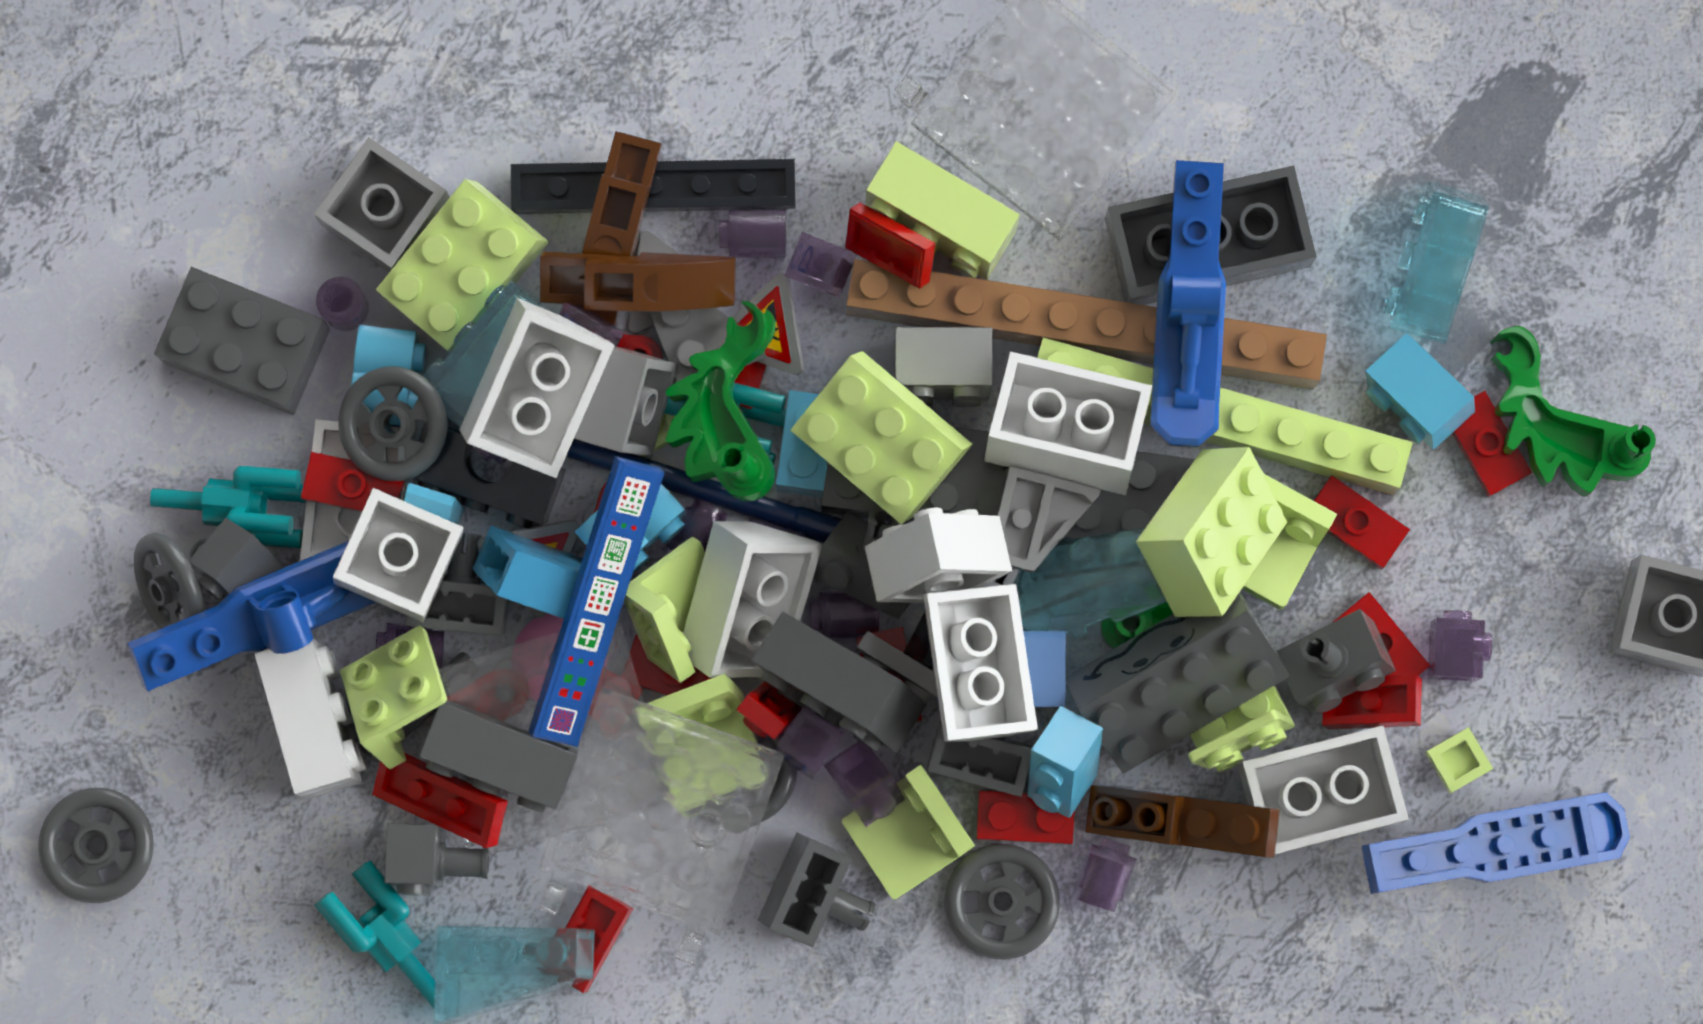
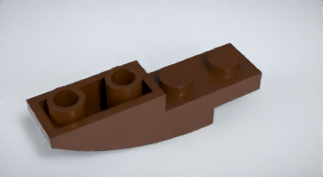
(621, 200)
(638, 282)
(1182, 821)

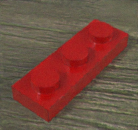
(442, 800)

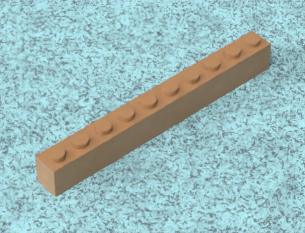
(1083, 321)

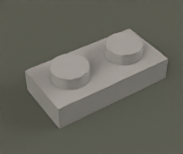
(916, 676)

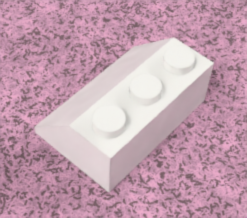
(536, 388)
(741, 591)
(980, 663)

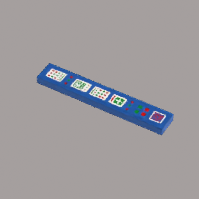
(596, 601)

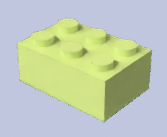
(943, 209)
(460, 262)
(881, 437)
(1212, 532)

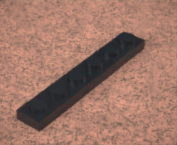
(675, 186)

